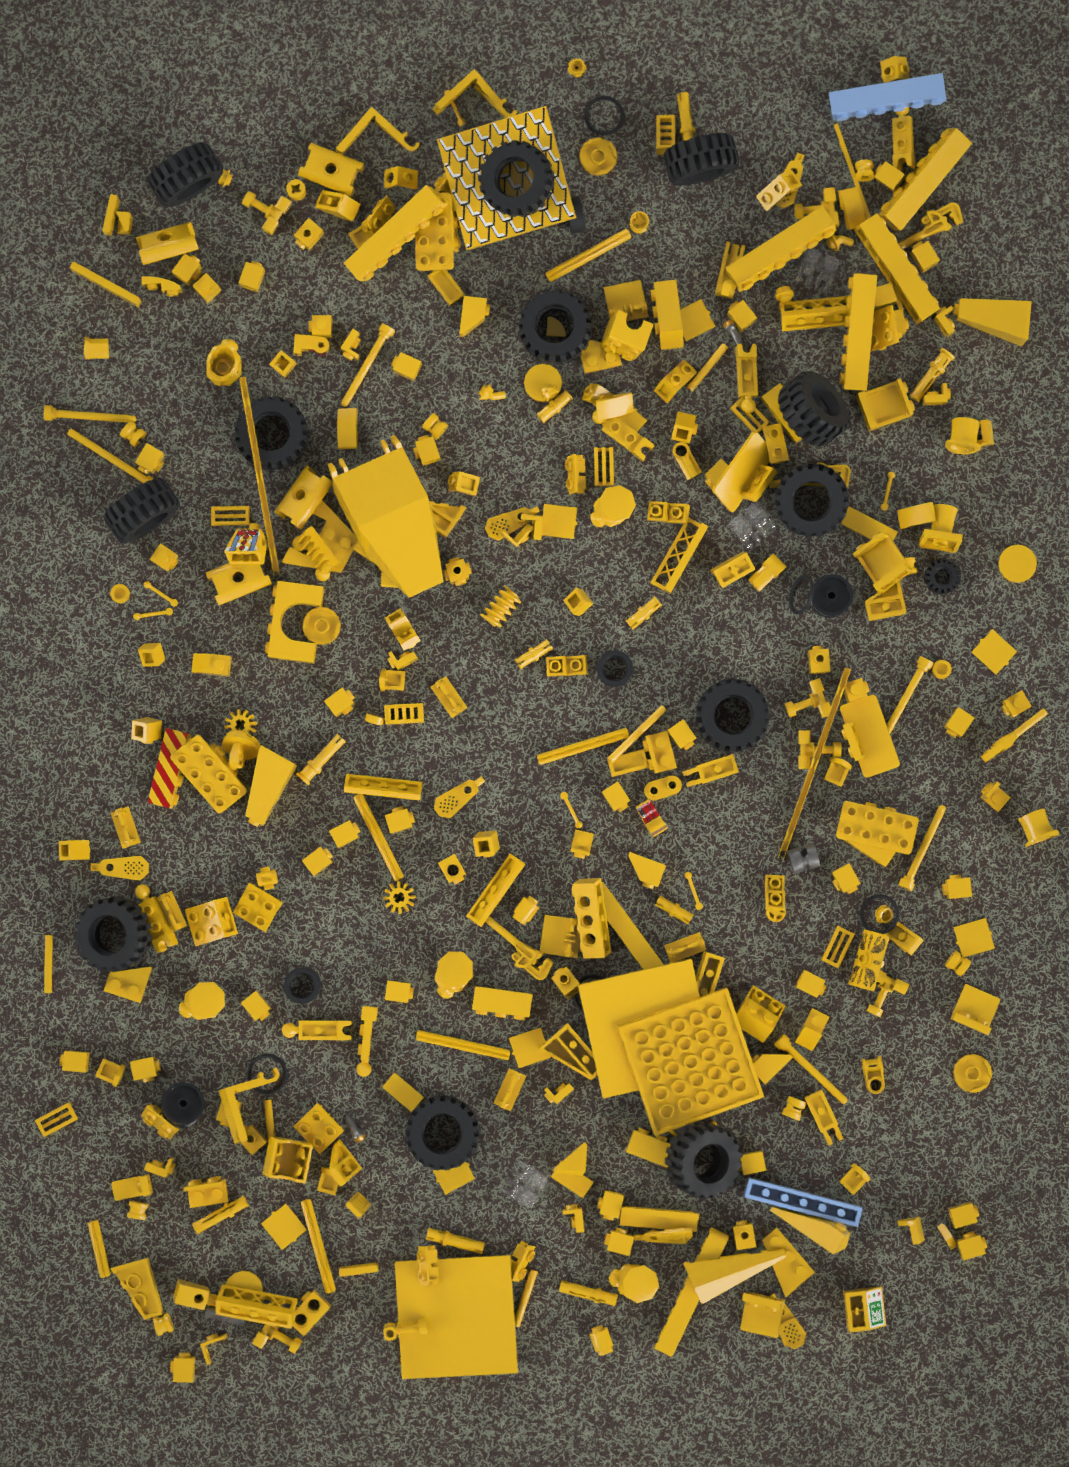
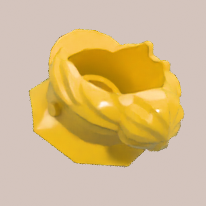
(224, 363)
(613, 507)
(453, 973)
(203, 1001)
(635, 1282)

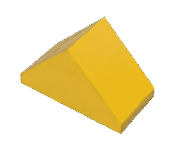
(575, 1163)

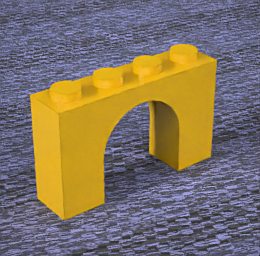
(288, 595)

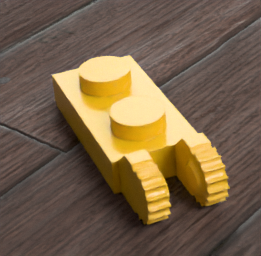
(713, 770)
(823, 1115)

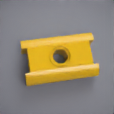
(318, 162)
(167, 243)
(297, 506)
(229, 589)

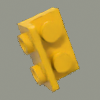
(660, 752)

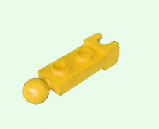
(903, 140)
(747, 377)
(624, 435)
(160, 929)
(369, 1015)
(317, 1030)

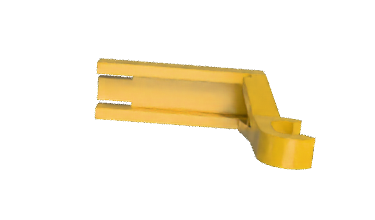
(481, 86)
(382, 123)
(725, 286)
(231, 1107)

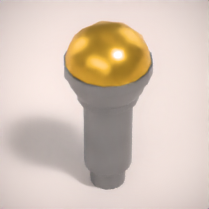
(730, 327)
(357, 1134)

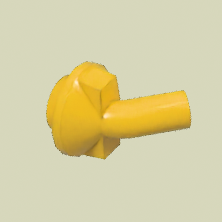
(834, 241)
(487, 393)

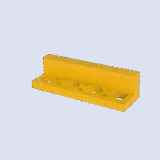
(816, 317)
(684, 560)
(658, 1218)
(254, 1309)

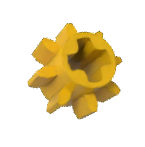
(267, 878)

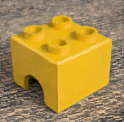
(625, 341)
(287, 1159)

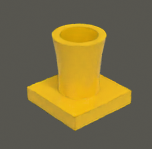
(941, 535)

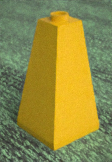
(997, 317)
(268, 783)

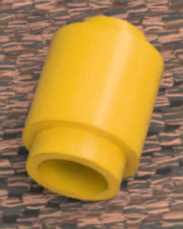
(526, 910)
(601, 1340)

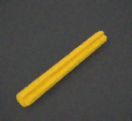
(588, 255)
(583, 746)
(378, 837)
(463, 1045)
(318, 1246)

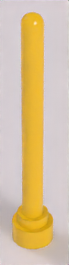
(385, 333)
(51, 413)
(923, 666)
(908, 881)
(785, 1045)

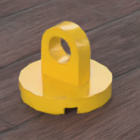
(240, 747)

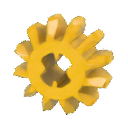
(240, 717)
(401, 903)

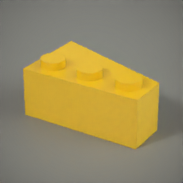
(668, 314)
(571, 1050)

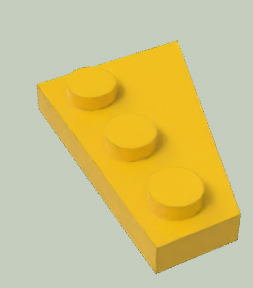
(791, 1270)
(141, 1286)

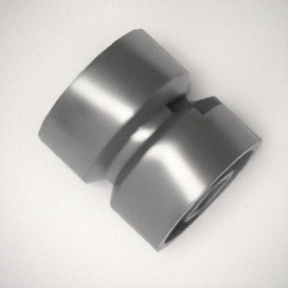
(803, 858)

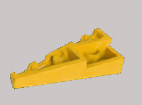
(721, 1274)

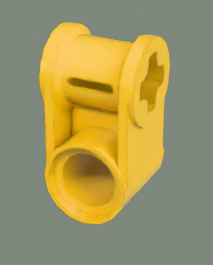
(873, 1073)

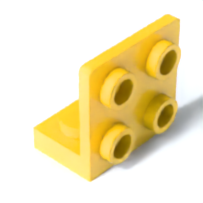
(211, 921)
(975, 1009)
(207, 1193)
(762, 1314)

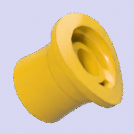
(964, 436)
(1037, 827)

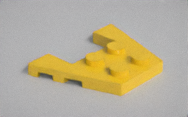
(336, 537)

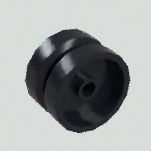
(839, 588)
(174, 1097)

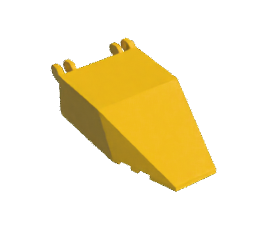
(391, 518)

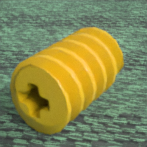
(501, 607)

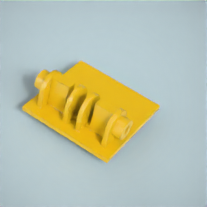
(627, 298)
(884, 329)
(257, 907)
(560, 936)
(152, 1117)
(318, 1128)

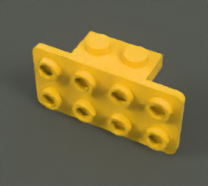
(438, 239)
(746, 474)
(868, 736)
(209, 772)
(877, 827)

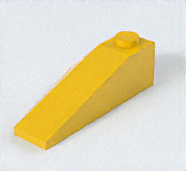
(824, 1232)

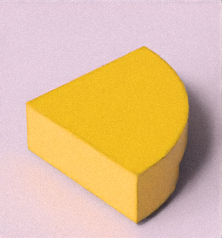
(555, 328)
(947, 1236)

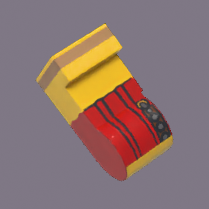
(310, 344)
(651, 818)

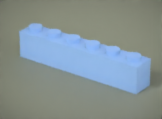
(887, 96)
(802, 1201)

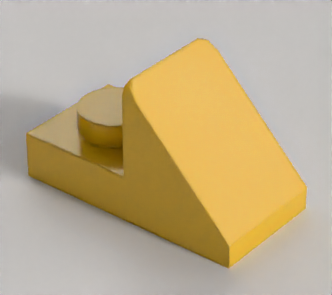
(904, 938)
(812, 1029)

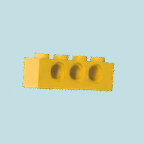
(596, 909)

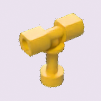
(829, 199)
(272, 213)
(816, 699)
(808, 749)
(887, 985)
(391, 1330)
(271, 1331)

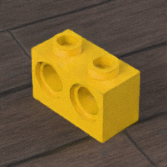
(312, 1315)

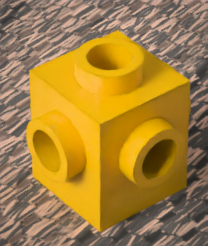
(894, 69)
(457, 579)

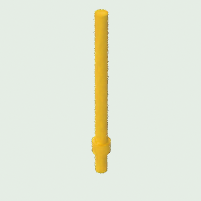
(108, 456)

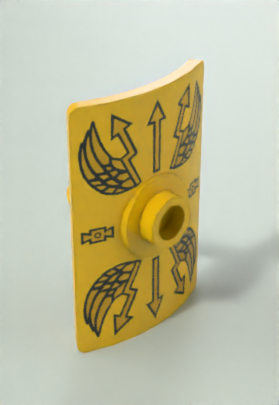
(869, 960)

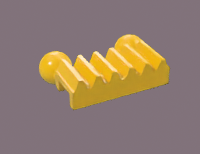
(320, 553)

